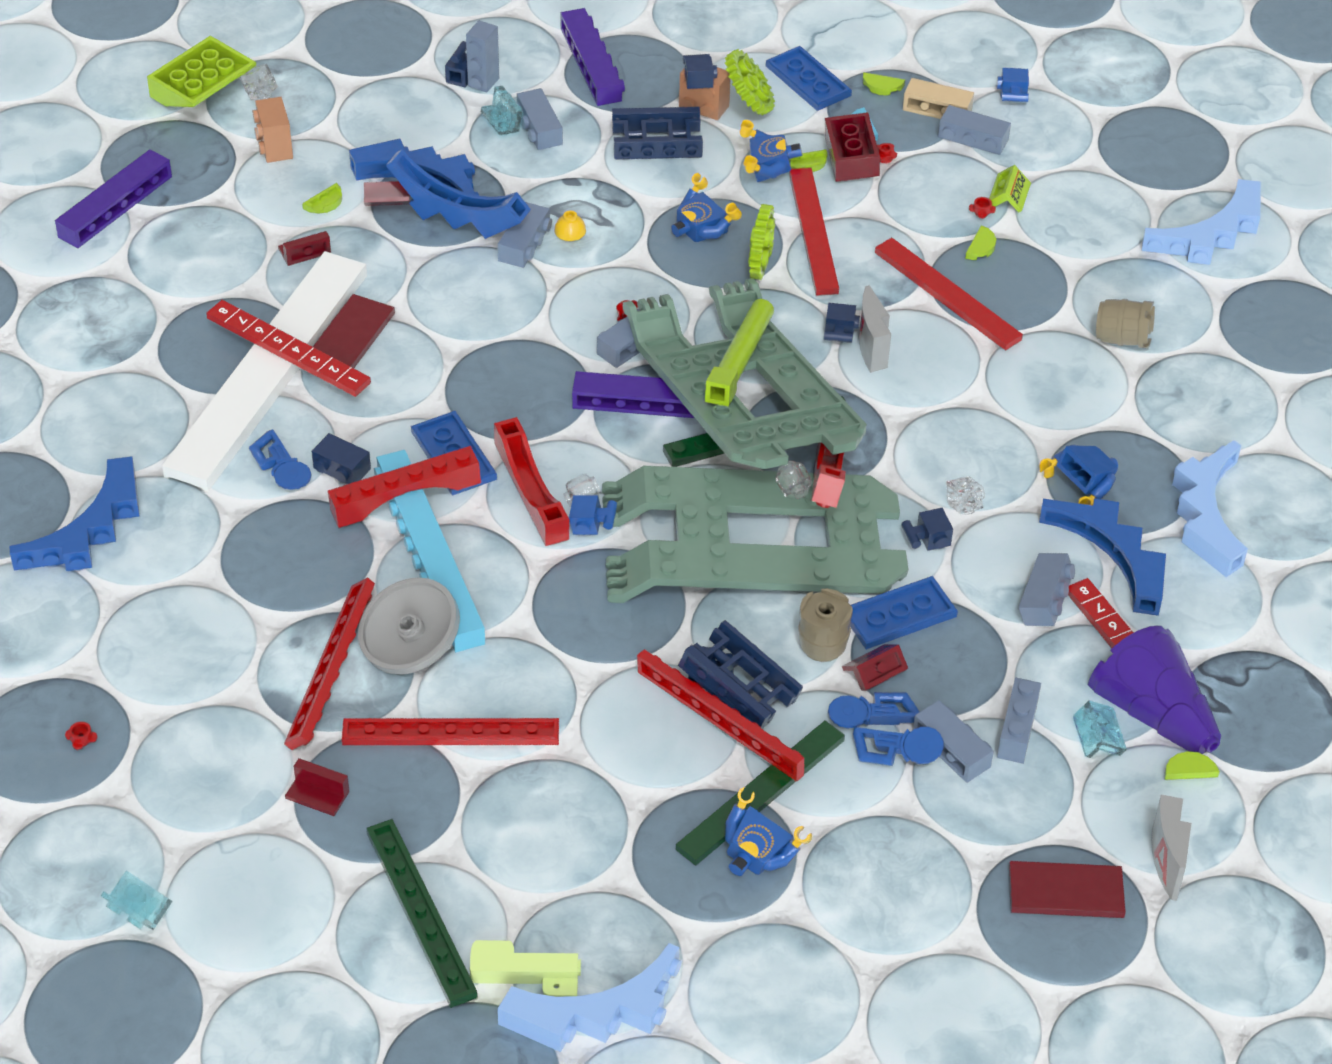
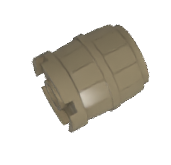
(1125, 322)
(824, 624)

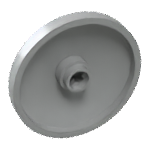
(408, 626)

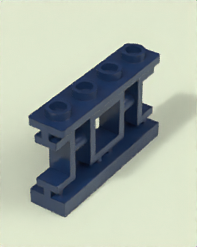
(638, 122)
(728, 687)

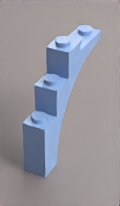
(1220, 230)
(1205, 529)
(556, 1019)

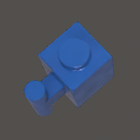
(1014, 84)
(587, 514)

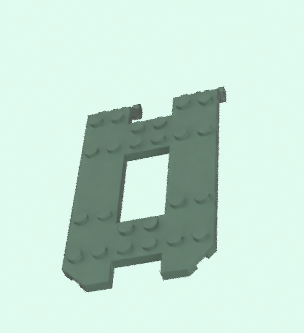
(761, 442)
(709, 560)

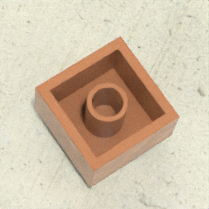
(712, 101)
(272, 129)

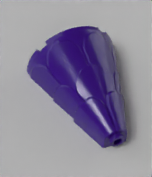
(1158, 688)

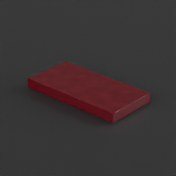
(354, 329)
(1066, 889)

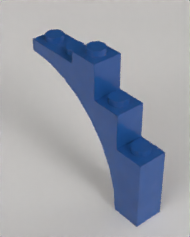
(371, 162)
(431, 196)
(1098, 524)
(94, 526)

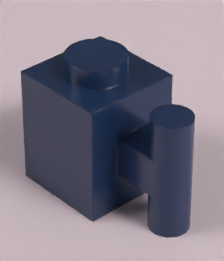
(456, 67)
(699, 71)
(841, 322)
(932, 528)

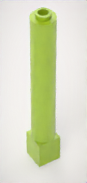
(723, 380)

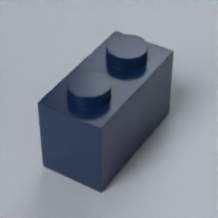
(341, 459)

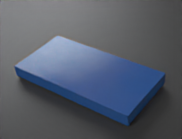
(808, 78)
(449, 434)
(901, 612)

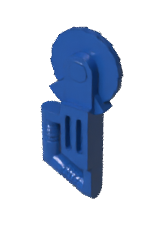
(286, 470)
(854, 711)
(920, 745)

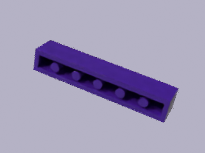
(592, 57)
(113, 198)
(626, 395)

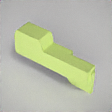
(498, 964)

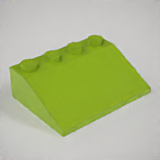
(197, 73)

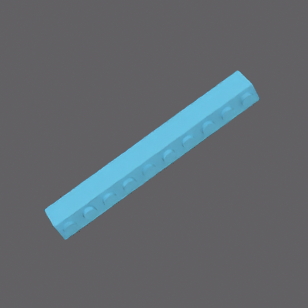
(431, 551)

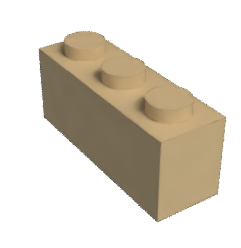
(933, 98)

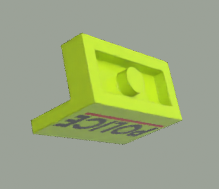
(1010, 186)

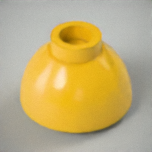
(570, 226)

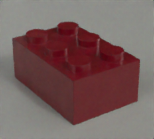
(852, 147)

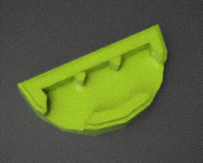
(882, 84)
(814, 160)
(324, 201)
(982, 244)
(1190, 766)

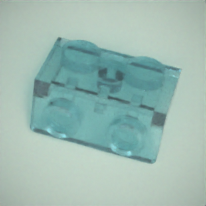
(504, 112)
(1099, 729)
(137, 900)

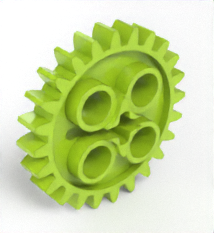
(749, 82)
(761, 241)

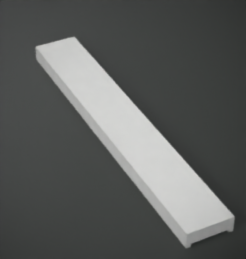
(262, 375)

